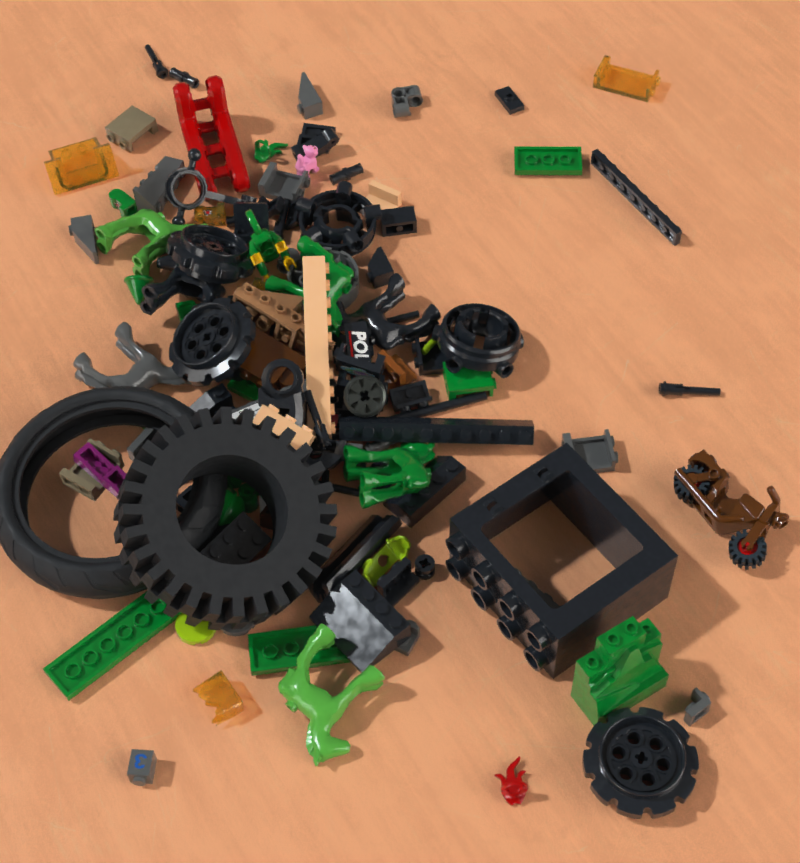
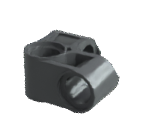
(404, 98)

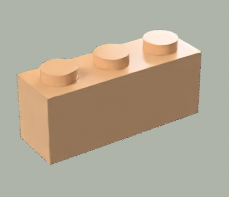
(303, 433)

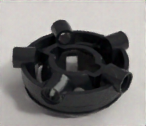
(347, 207)
(500, 344)

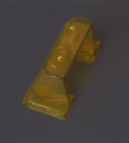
(80, 165)

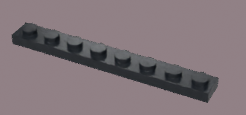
(636, 197)

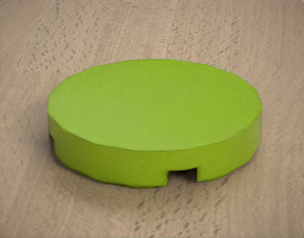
(191, 634)

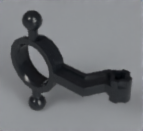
(194, 156)

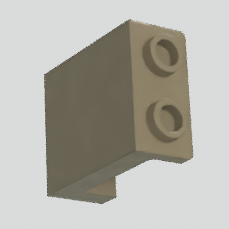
(130, 127)
(84, 483)

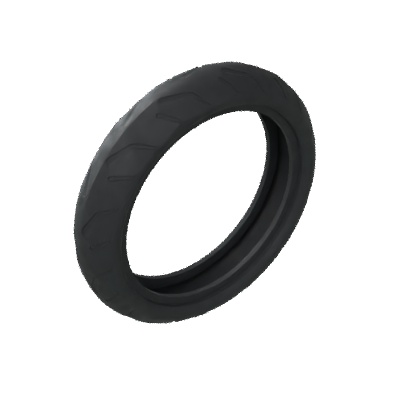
(45, 435)

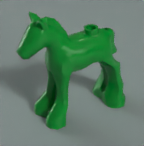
(339, 277)
(402, 467)

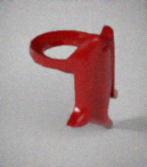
(513, 788)

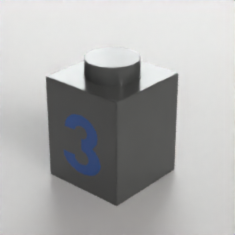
(142, 767)

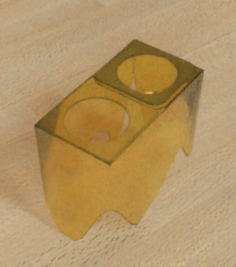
(219, 693)

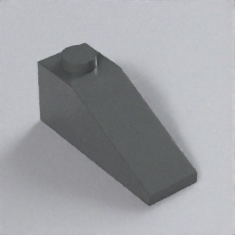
(309, 101)
(84, 234)

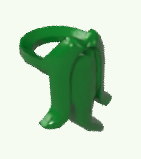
(266, 152)

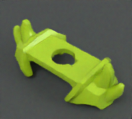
(394, 549)

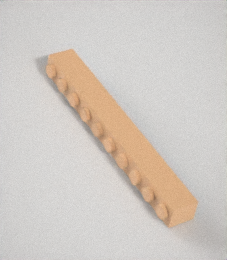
(318, 339)

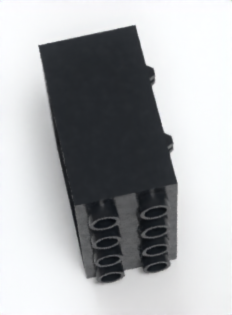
(565, 634)

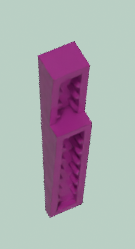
(100, 468)

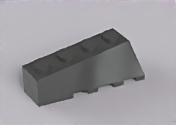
(152, 190)

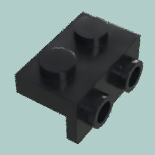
(410, 396)
(397, 582)

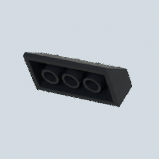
(445, 478)

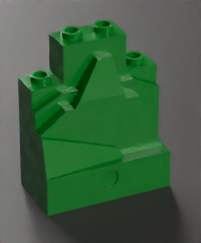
(619, 670)

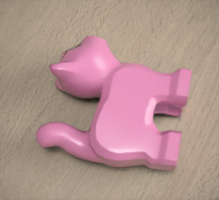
(307, 162)

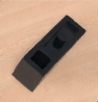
(214, 399)

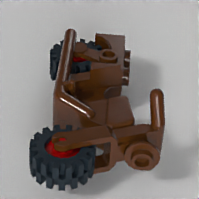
(729, 514)

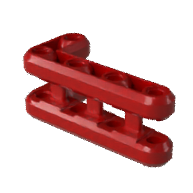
(221, 124)

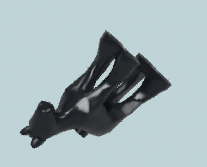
(178, 282)
(386, 334)

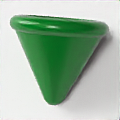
(135, 284)

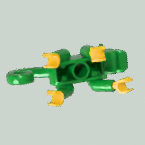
(266, 247)

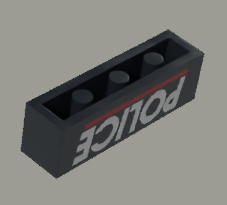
(357, 341)

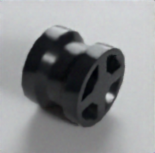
(427, 571)

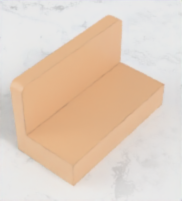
(383, 195)

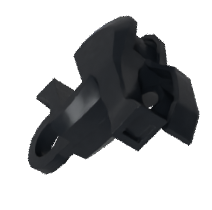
(294, 402)

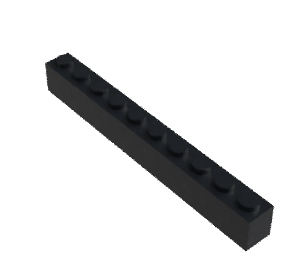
(436, 430)

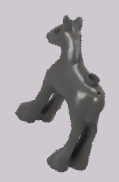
(143, 374)

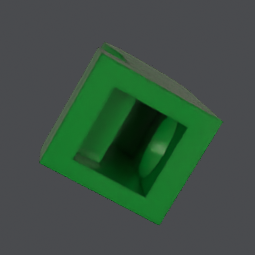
(123, 202)

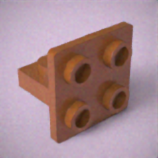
(396, 371)

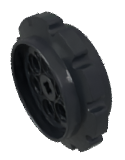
(210, 254)
(212, 341)
(632, 795)

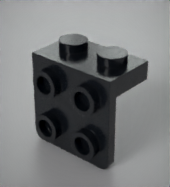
(242, 225)

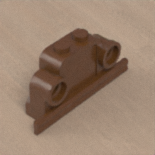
(265, 350)

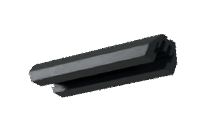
(354, 553)

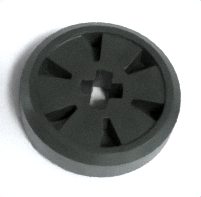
(376, 393)

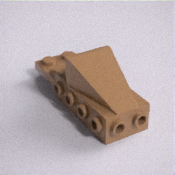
(276, 315)

